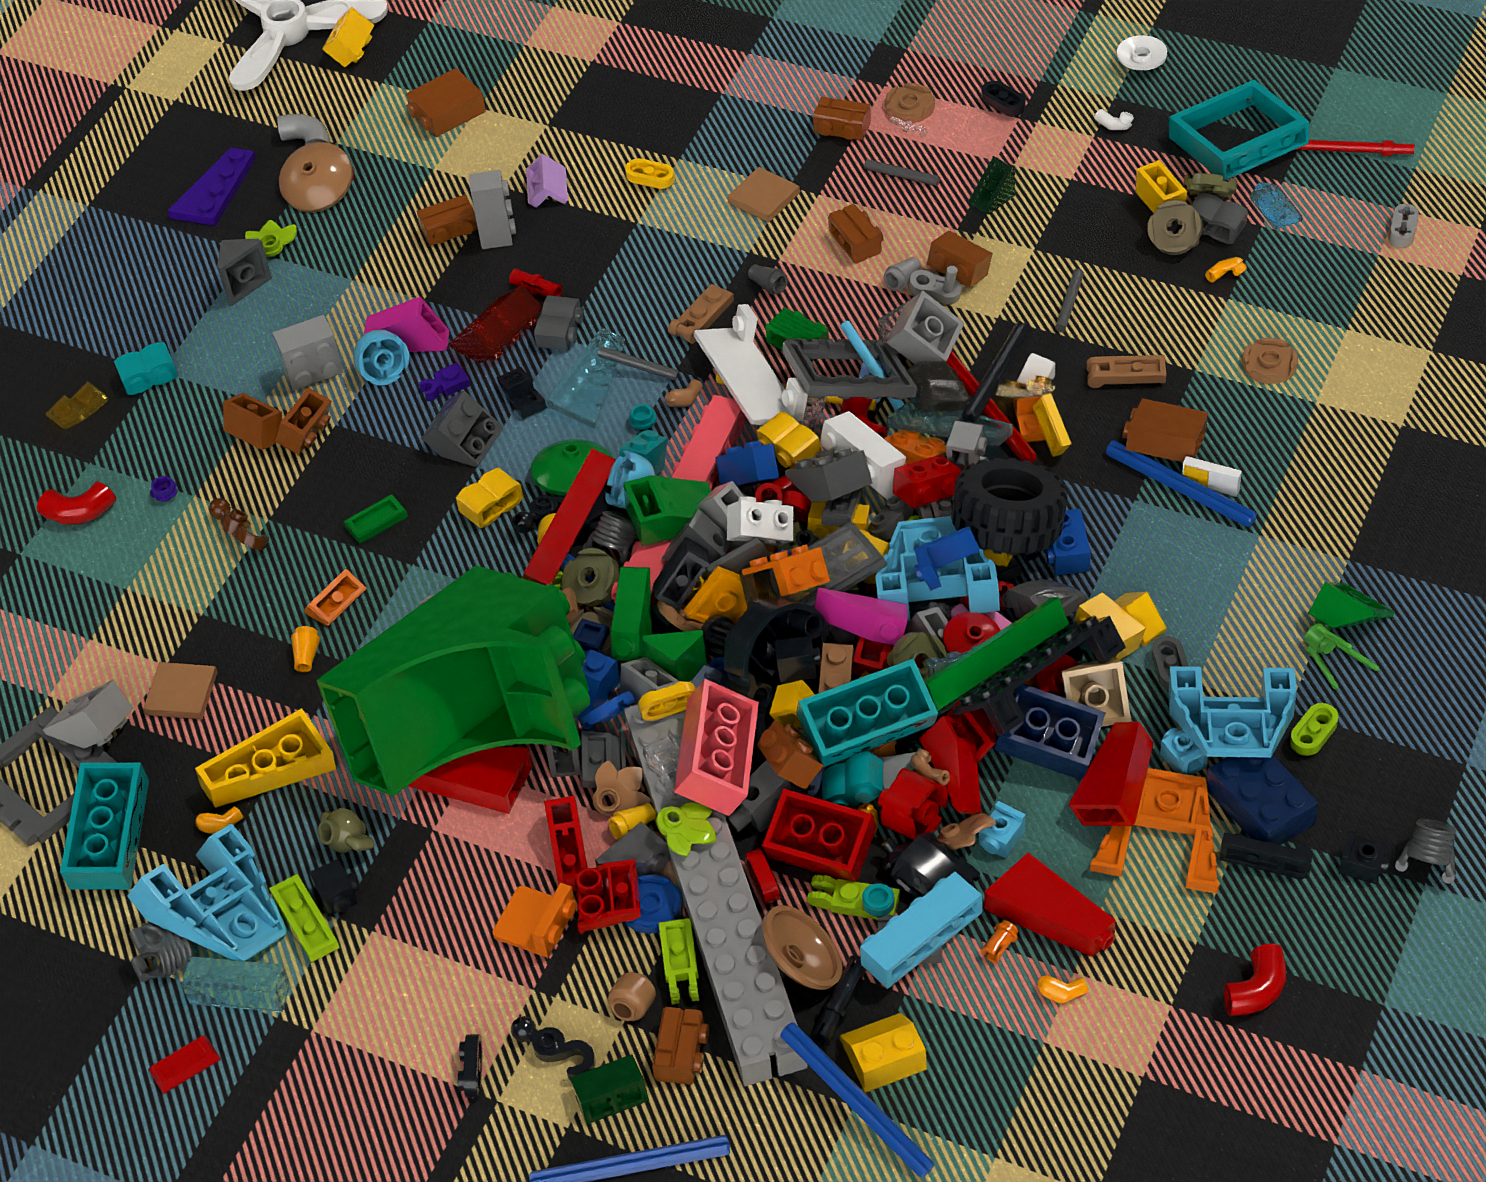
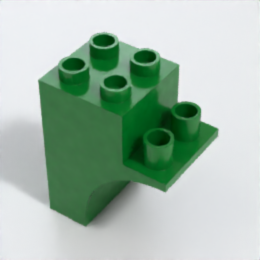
(459, 676)

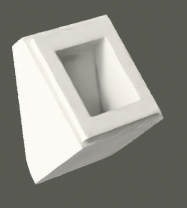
(1036, 366)

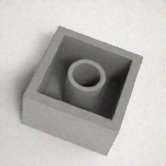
(925, 330)
(308, 352)

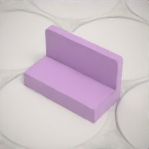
(546, 179)

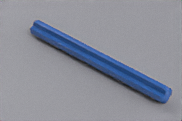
(1182, 484)
(857, 1100)
(635, 1161)

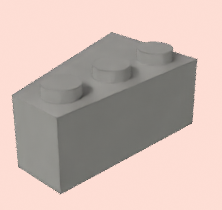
(492, 209)

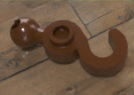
(236, 524)

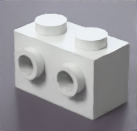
(765, 520)

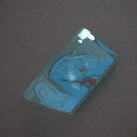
(1275, 205)

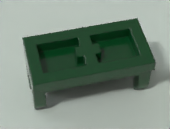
(609, 1089)

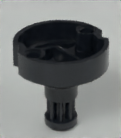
(751, 648)

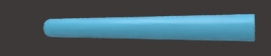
(867, 357)

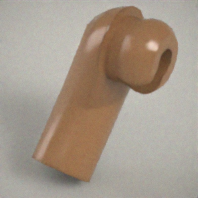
(683, 397)
(920, 764)

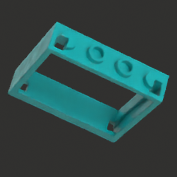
(1288, 137)

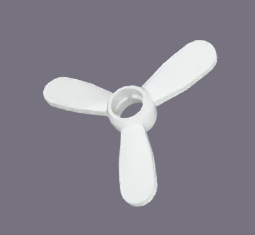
(288, 24)

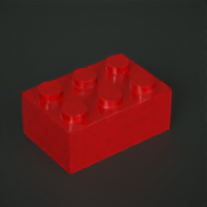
(819, 836)

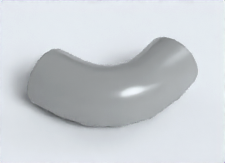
(302, 127)

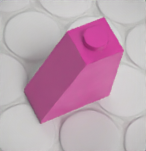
(414, 324)

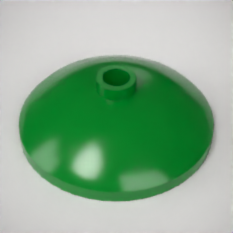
(559, 464)

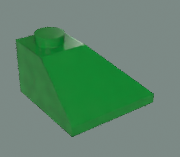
(1344, 607)

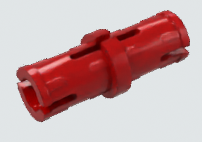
(535, 283)

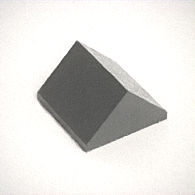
(242, 267)

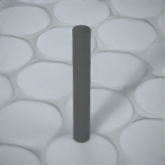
(902, 172)
(1069, 300)
(638, 363)

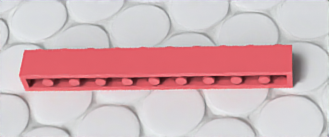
(710, 438)

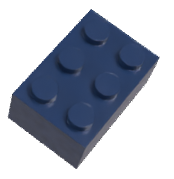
(1054, 732)
(1262, 797)

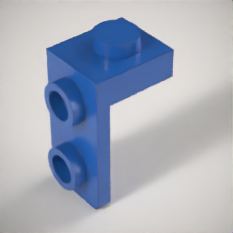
(943, 552)

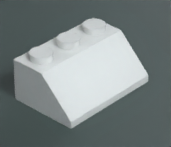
(881, 456)

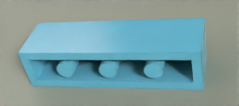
(920, 929)

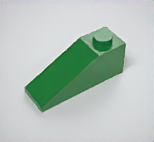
(631, 614)

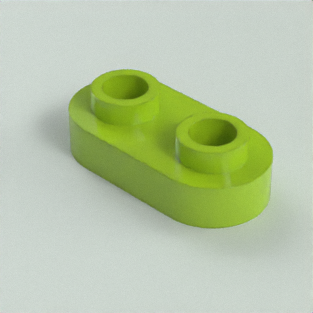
(1313, 732)

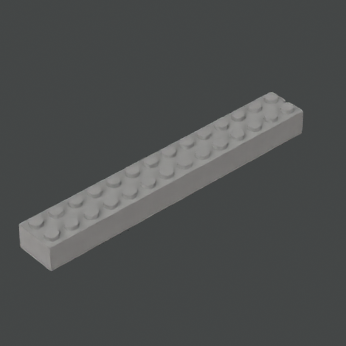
(724, 926)

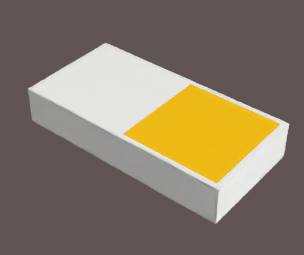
(1213, 476)

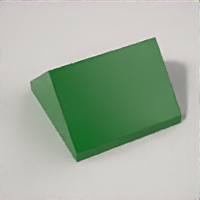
(677, 653)

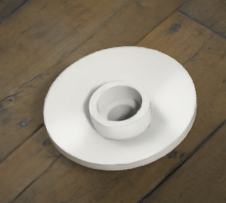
(1142, 52)

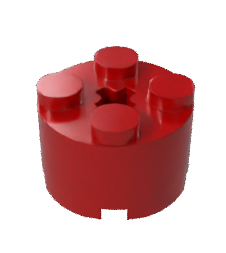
(912, 804)

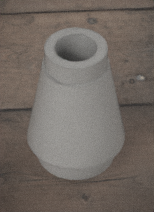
(898, 275)

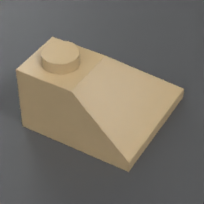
(1099, 687)

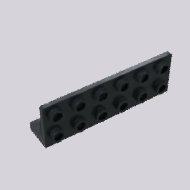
(996, 693)

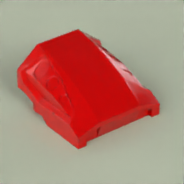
(607, 895)

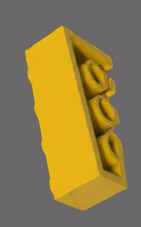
(266, 761)

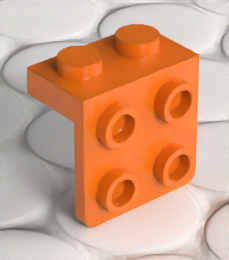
(916, 446)
(795, 571)
(535, 919)

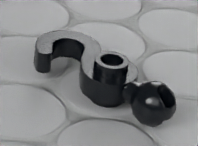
(539, 507)
(551, 1046)

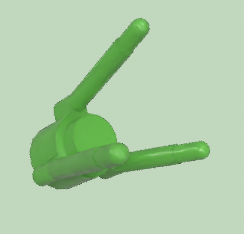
(1323, 641)

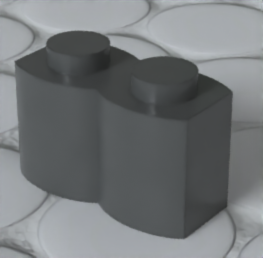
(1220, 218)
(558, 323)

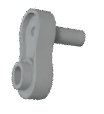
(943, 289)

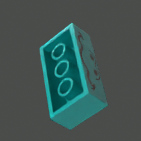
(867, 712)
(105, 826)

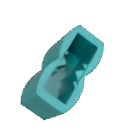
(146, 368)
(853, 781)

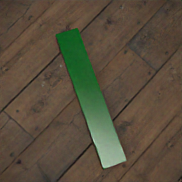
(996, 652)

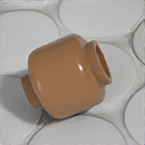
(631, 996)

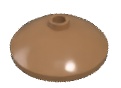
(321, 185)
(801, 948)

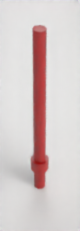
(1386, 148)

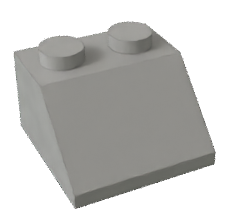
(91, 717)

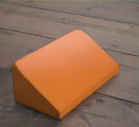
(335, 598)

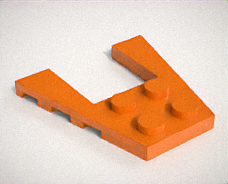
(1170, 804)

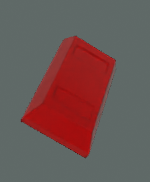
(184, 1064)

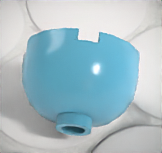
(380, 357)
(623, 470)

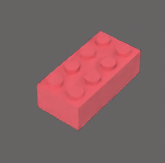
(716, 747)

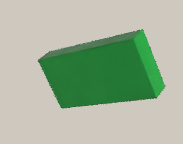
(375, 519)

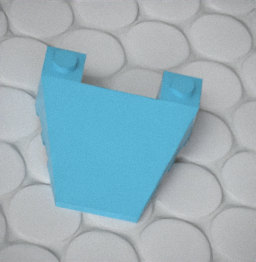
(969, 576)
(1233, 723)
(223, 911)

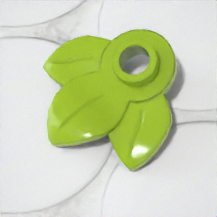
(273, 237)
(689, 829)

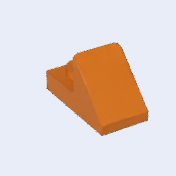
(1026, 419)

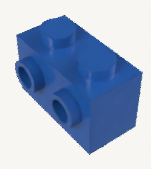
(747, 465)
(1071, 550)

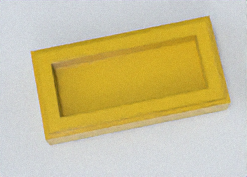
(1051, 425)

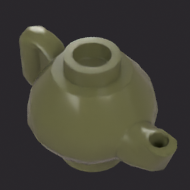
(343, 831)

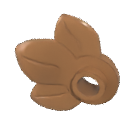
(621, 786)
(962, 834)

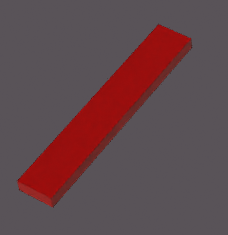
(569, 519)

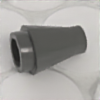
(770, 279)

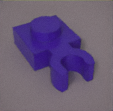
(447, 380)

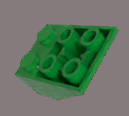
(662, 505)

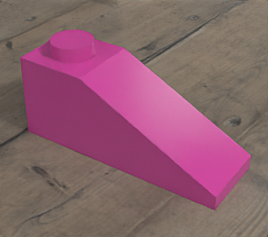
(862, 615)

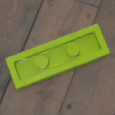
(304, 918)

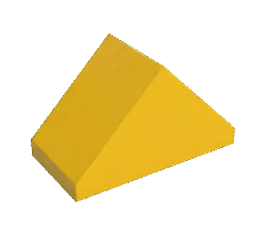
(1142, 608)

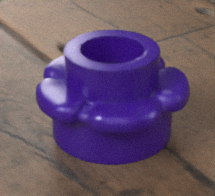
(163, 489)

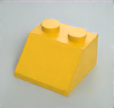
(885, 1051)

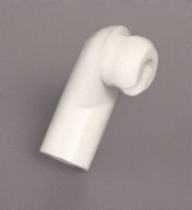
(1114, 123)

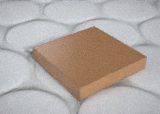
(763, 194)
(180, 690)

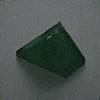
(994, 187)

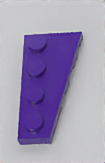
(215, 189)

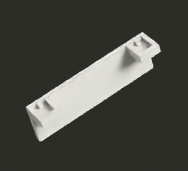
(747, 371)

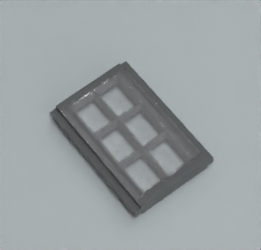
(848, 562)

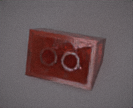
(497, 325)

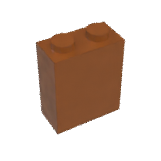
(445, 102)
(1165, 430)

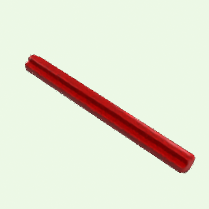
(991, 410)

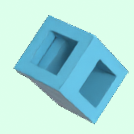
(1182, 752)
(1003, 836)

